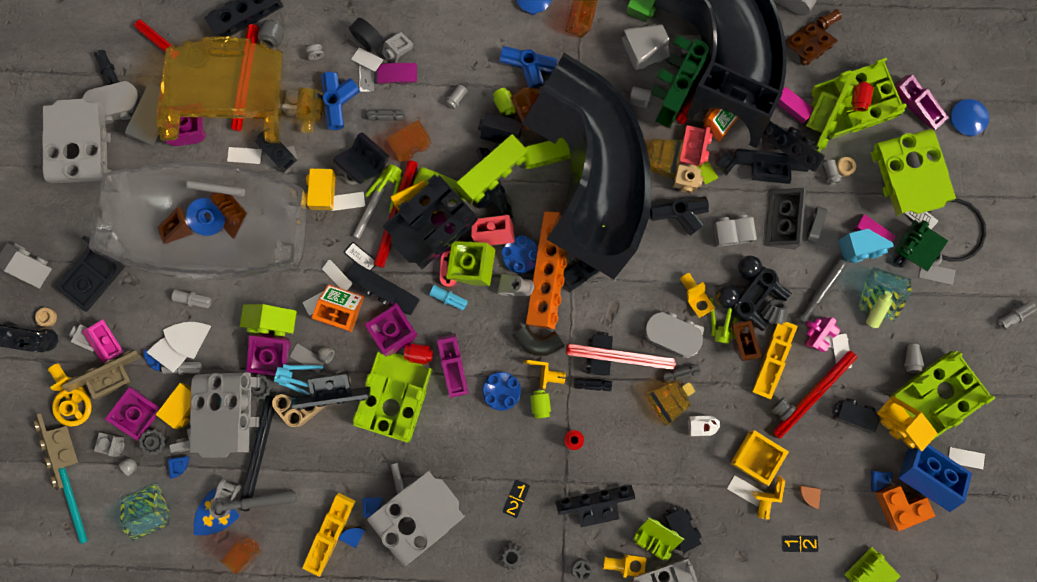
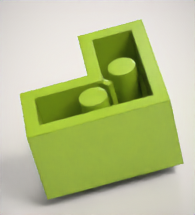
(266, 318)

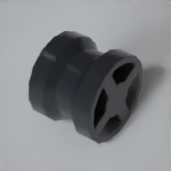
(726, 163)

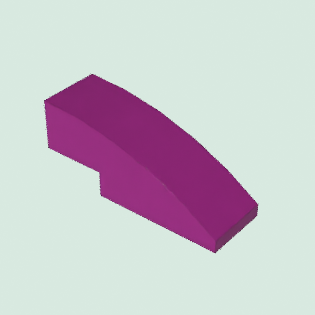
(920, 102)
(452, 365)

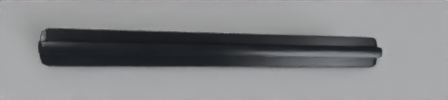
(258, 450)

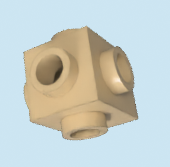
(688, 178)

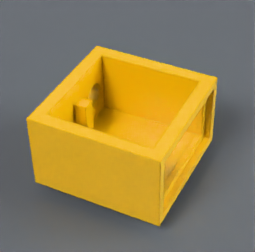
(914, 431)
(759, 457)

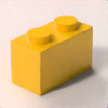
(320, 189)
(177, 407)

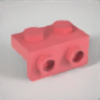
(695, 146)

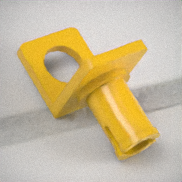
(695, 294)
(546, 374)
(60, 379)
(766, 498)
(623, 565)

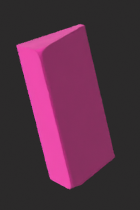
(795, 105)
(867, 223)
(102, 341)

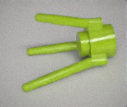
(390, 175)
(724, 333)

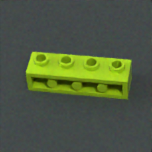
(491, 169)

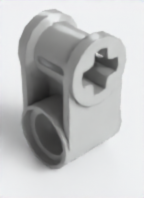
(514, 286)
(224, 496)

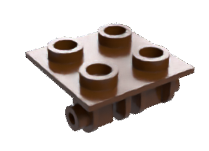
(810, 42)
(232, 210)

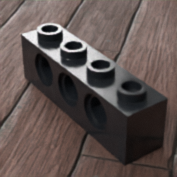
(239, 20)

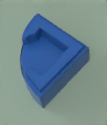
(153, 363)
(177, 466)
(880, 479)
(371, 505)
(352, 536)

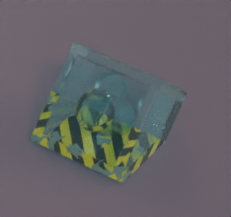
(882, 281)
(144, 512)

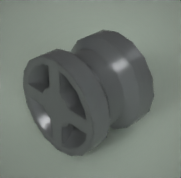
(783, 409)
(581, 573)

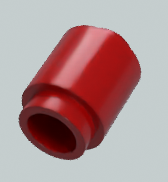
(862, 96)
(418, 354)
(567, 440)

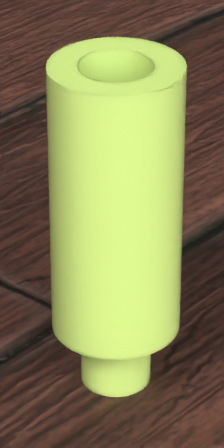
(879, 310)

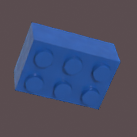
(936, 477)

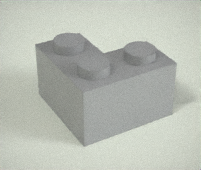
(17, 262)

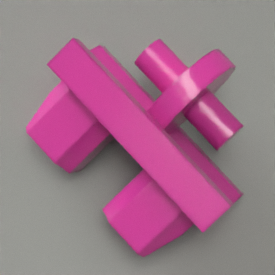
(818, 331)

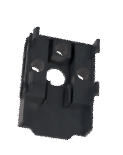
(413, 229)

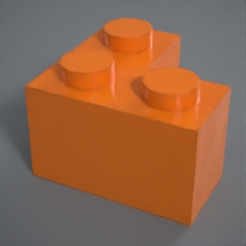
(899, 511)

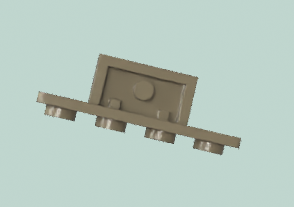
(106, 378)
(57, 449)

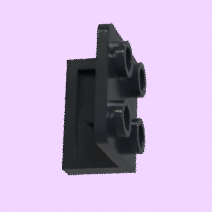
(362, 160)

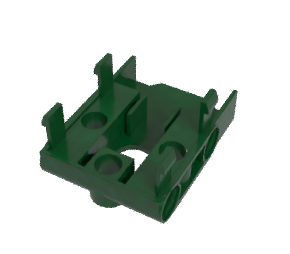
(682, 82)

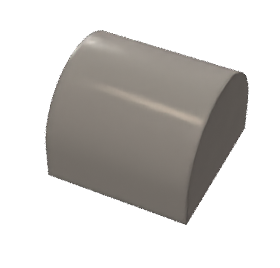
(639, 97)

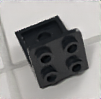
(89, 278)

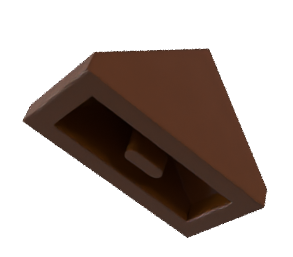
(174, 227)
(745, 341)

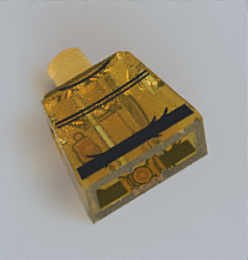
(309, 101)
(665, 157)
(670, 401)

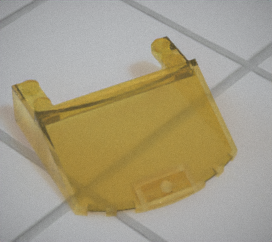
(221, 81)

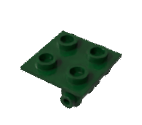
(921, 245)

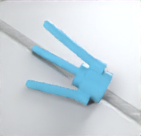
(283, 376)

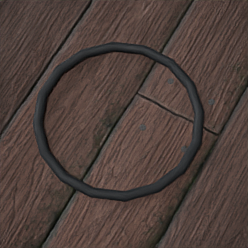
(983, 233)

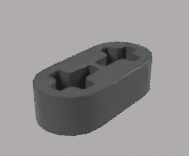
(816, 224)

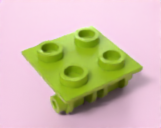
(659, 536)
(872, 568)

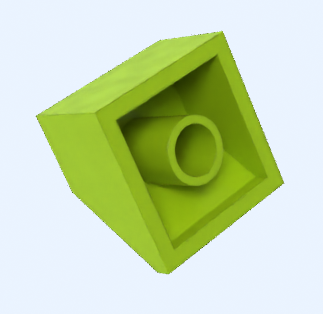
(471, 263)

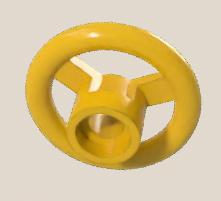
(64, 407)

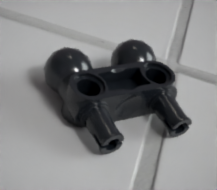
(753, 294)
(27, 339)

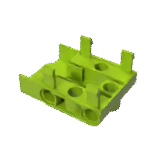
(883, 105)
(909, 187)
(396, 380)
(944, 413)

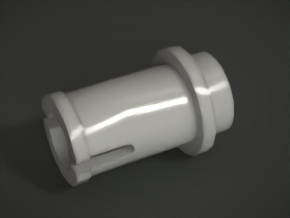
(456, 96)
(832, 172)

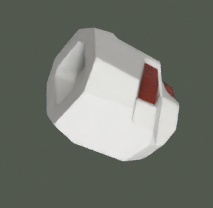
(702, 425)

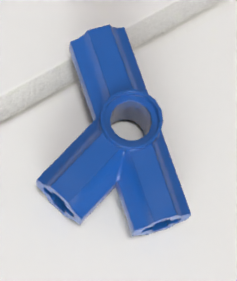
(532, 70)
(342, 93)

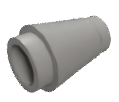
(913, 360)

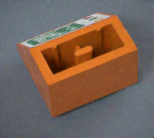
(719, 121)
(338, 308)

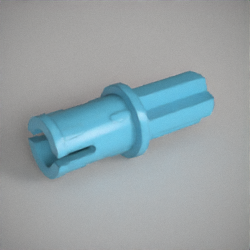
(448, 297)

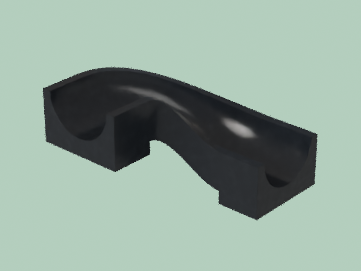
(743, 58)
(608, 166)

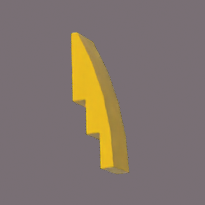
(774, 359)
(328, 535)

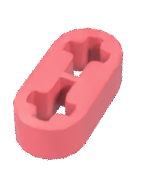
(443, 270)

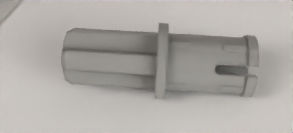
(191, 299)
(1017, 315)
(185, 367)

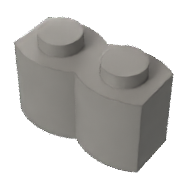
(734, 231)

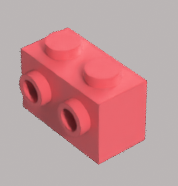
(494, 230)

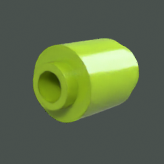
(503, 101)
(540, 404)

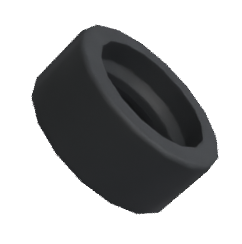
(366, 35)

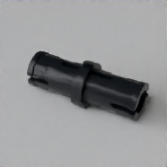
(106, 67)

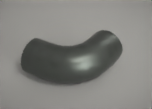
(538, 345)

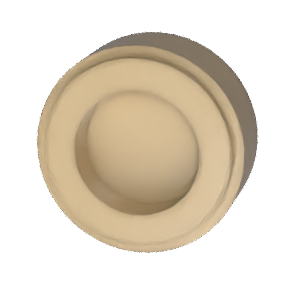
(846, 166)
(45, 317)

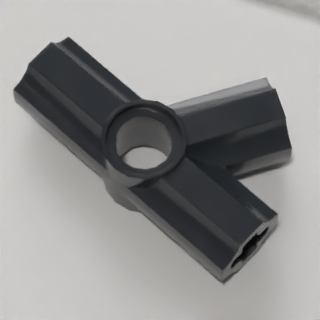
(688, 218)

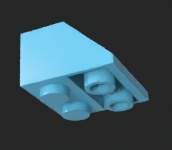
(863, 245)

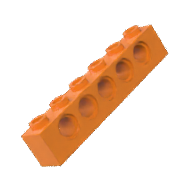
(543, 279)

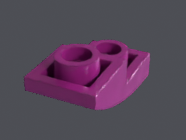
(397, 73)

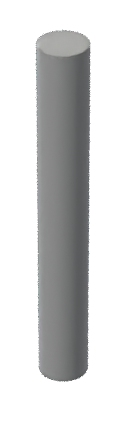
(215, 188)
(367, 214)
(398, 483)

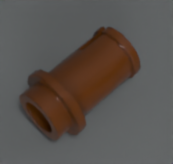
(827, 20)

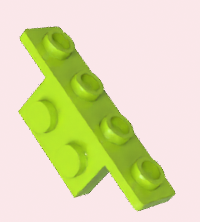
(826, 111)

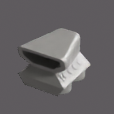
(646, 45)

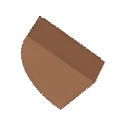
(811, 496)

